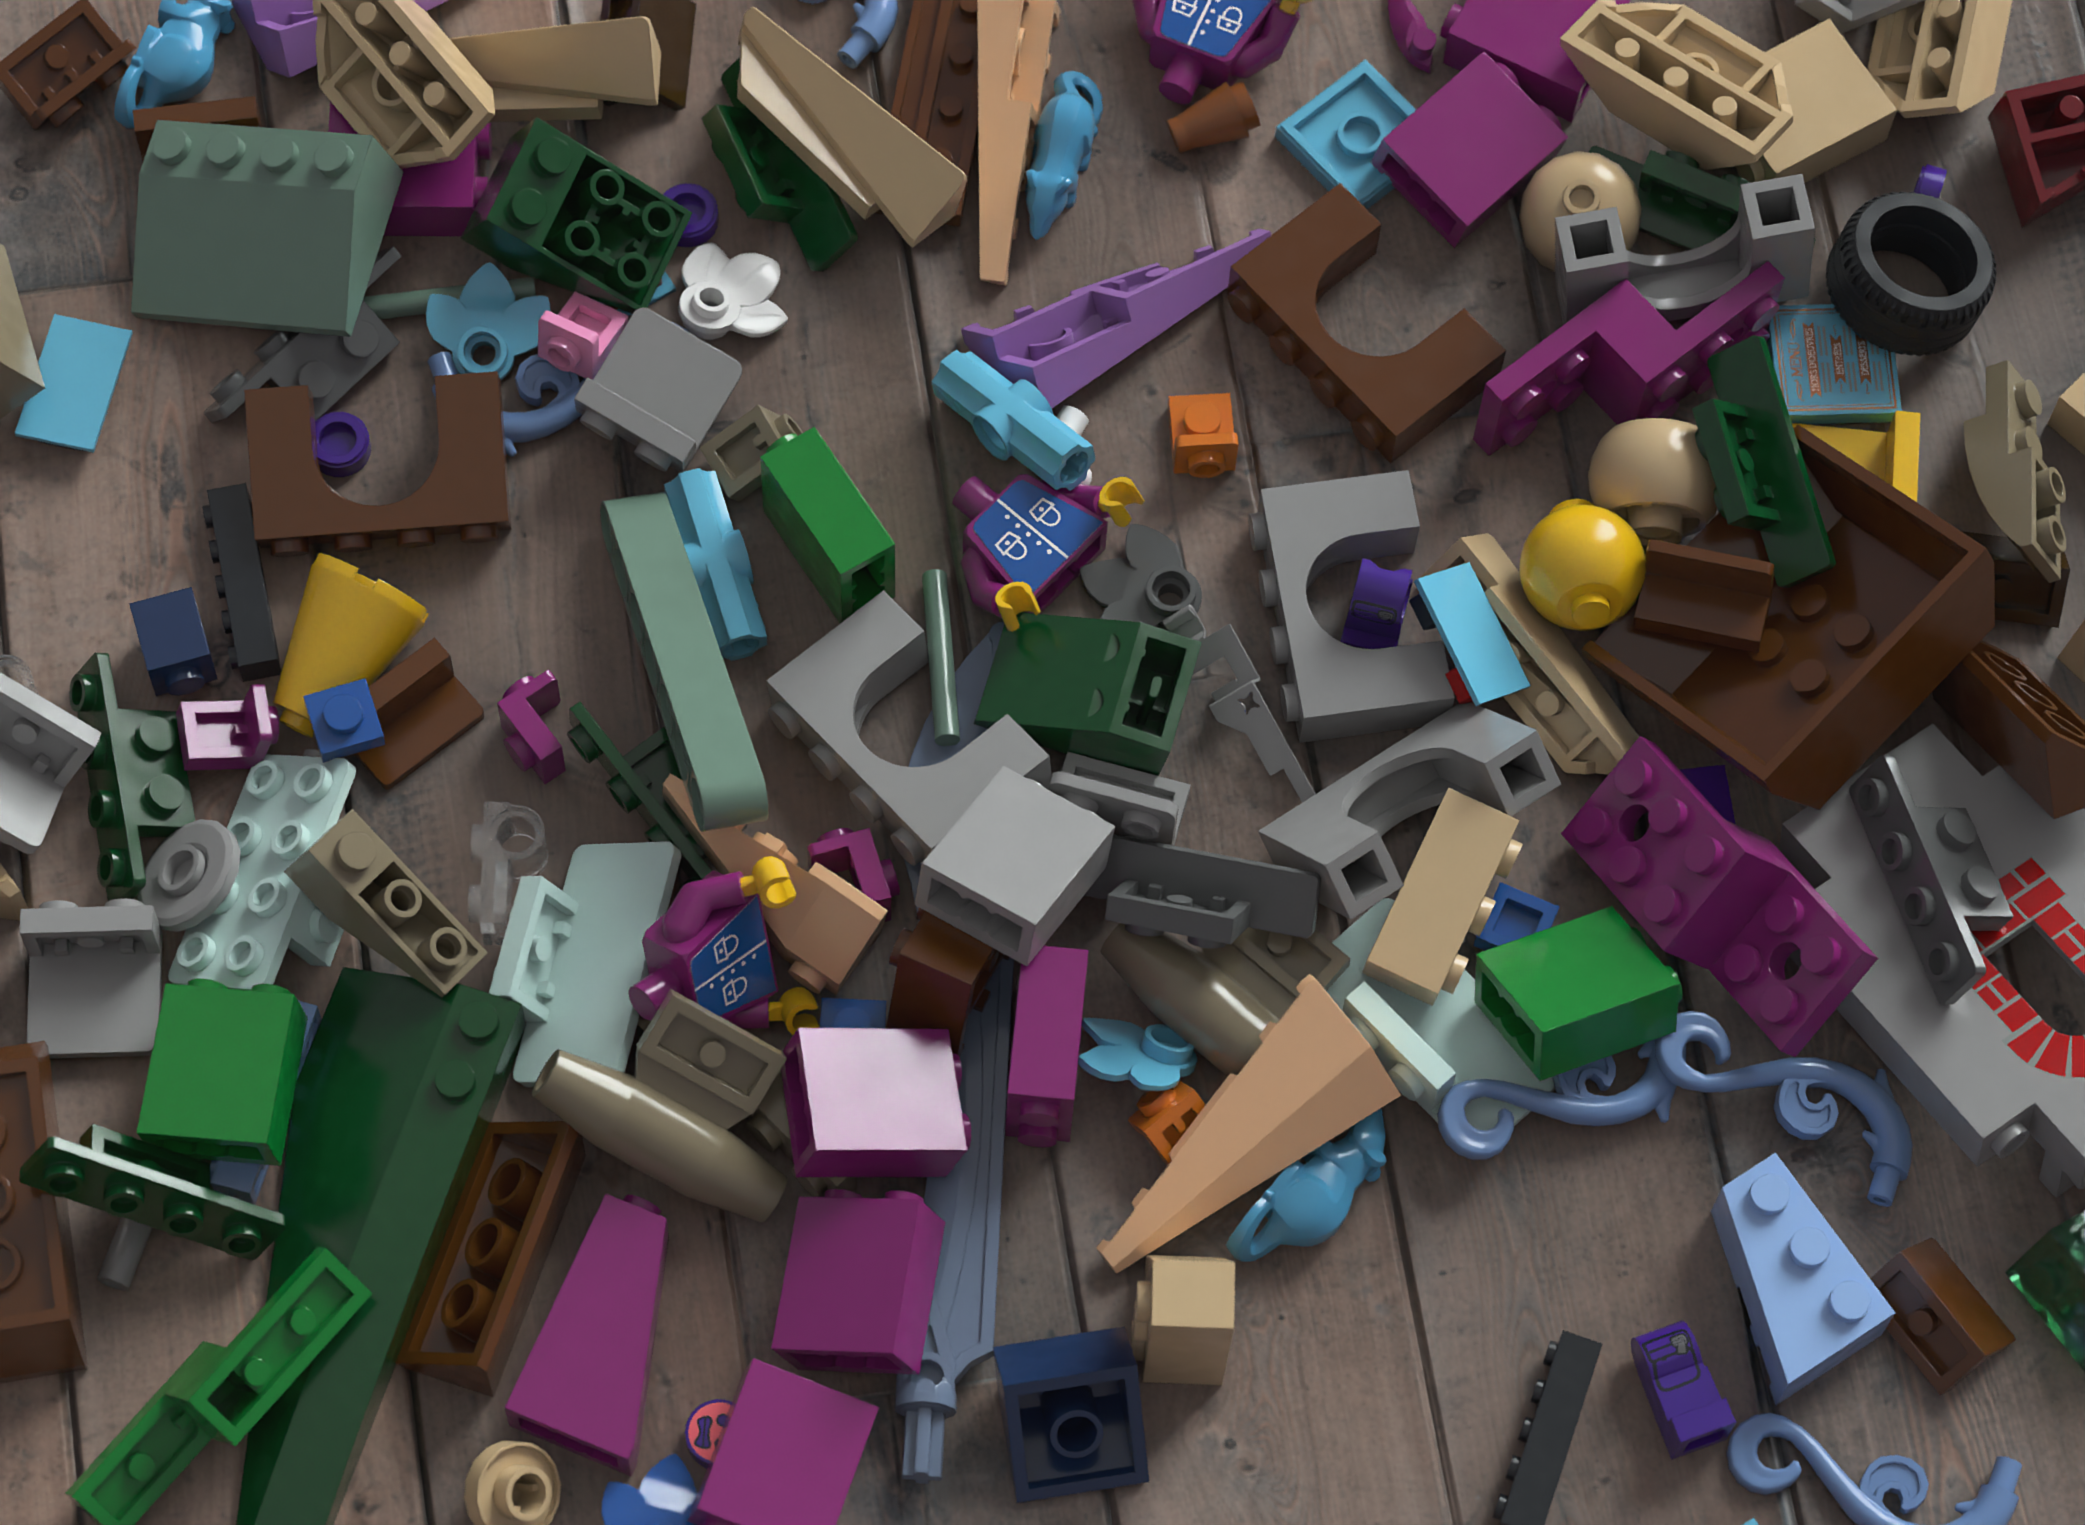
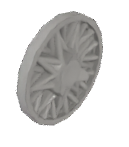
(191, 874)

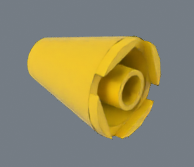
(342, 634)

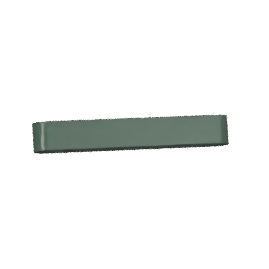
(684, 662)

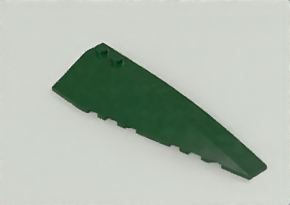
(374, 1175)

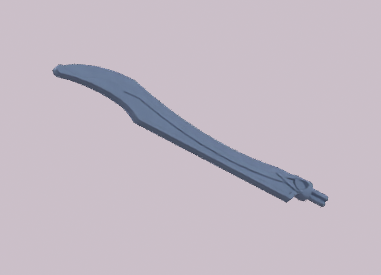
(971, 1194)

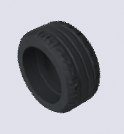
(1936, 236)

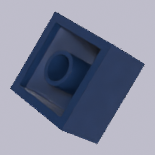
(1071, 1414)

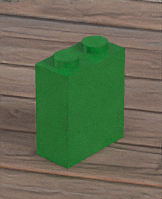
(826, 523)
(1577, 992)
(223, 1072)

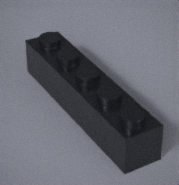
(242, 583)
(1549, 1432)

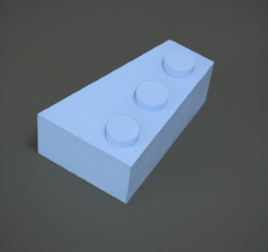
(1796, 1278)

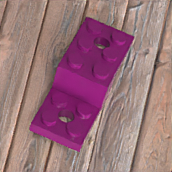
(1623, 359)
(1718, 896)

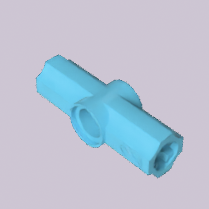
(1013, 420)
(718, 562)

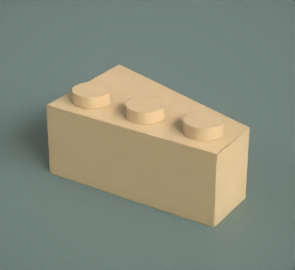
(1443, 898)
(1184, 1319)

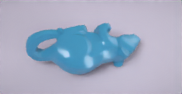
(175, 58)
(1061, 149)
(1313, 1198)

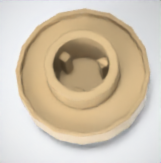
(512, 1486)

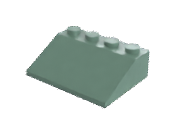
(259, 226)

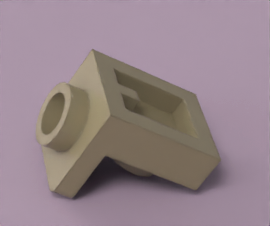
(738, 449)

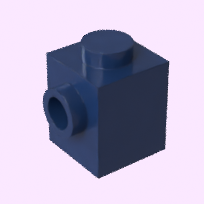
(173, 642)

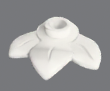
(729, 294)

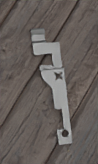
(1228, 709)

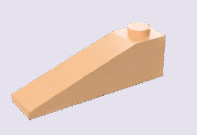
(825, 925)

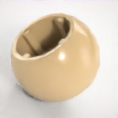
(1653, 478)

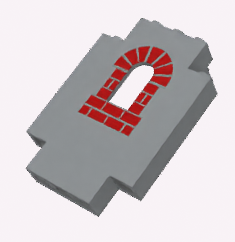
(1989, 1060)

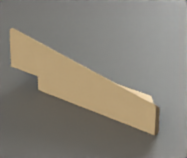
(567, 68)
(844, 133)
(1565, 699)

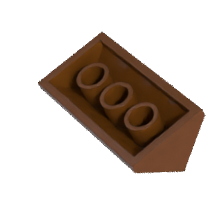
(2019, 725)
(493, 1253)

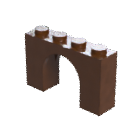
(1385, 398)
(461, 496)

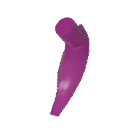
(1412, 34)

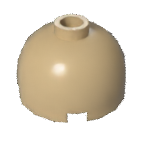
(1573, 186)

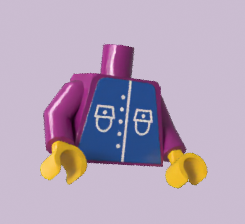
(1213, 40)
(1034, 539)
(719, 952)

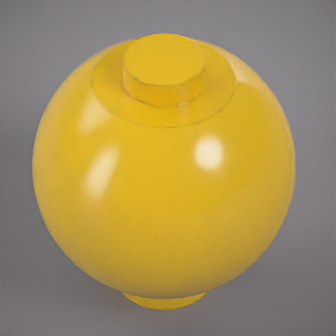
(1582, 566)

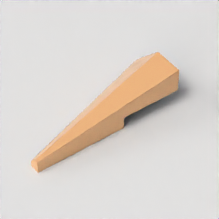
(1010, 88)
(1289, 1098)

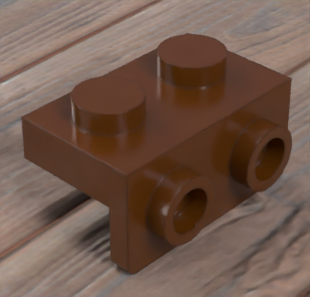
(62, 63)

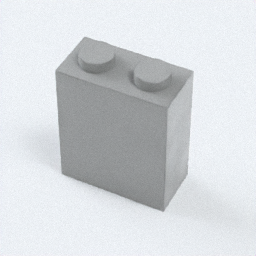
(1014, 865)

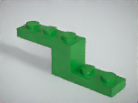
(220, 1391)

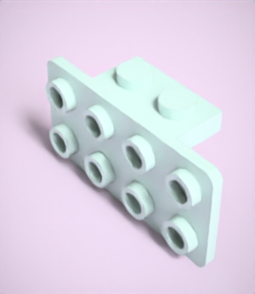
(275, 820)
(582, 950)
(1423, 1044)

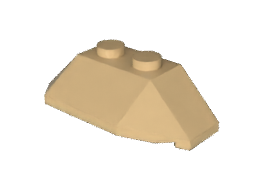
(1939, 54)
(399, 79)
(1682, 80)

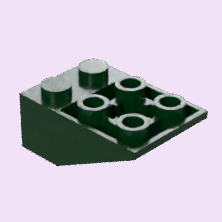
(575, 220)
(1092, 687)

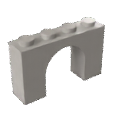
(1770, 226)
(1330, 684)
(834, 687)
(1344, 823)

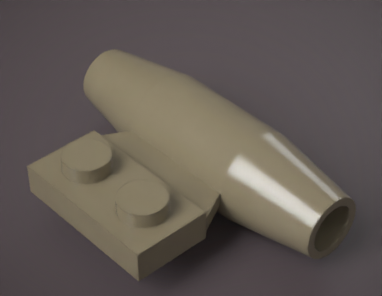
(1225, 993)
(675, 1114)

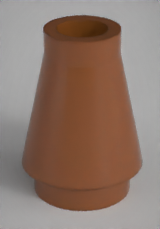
(1215, 119)

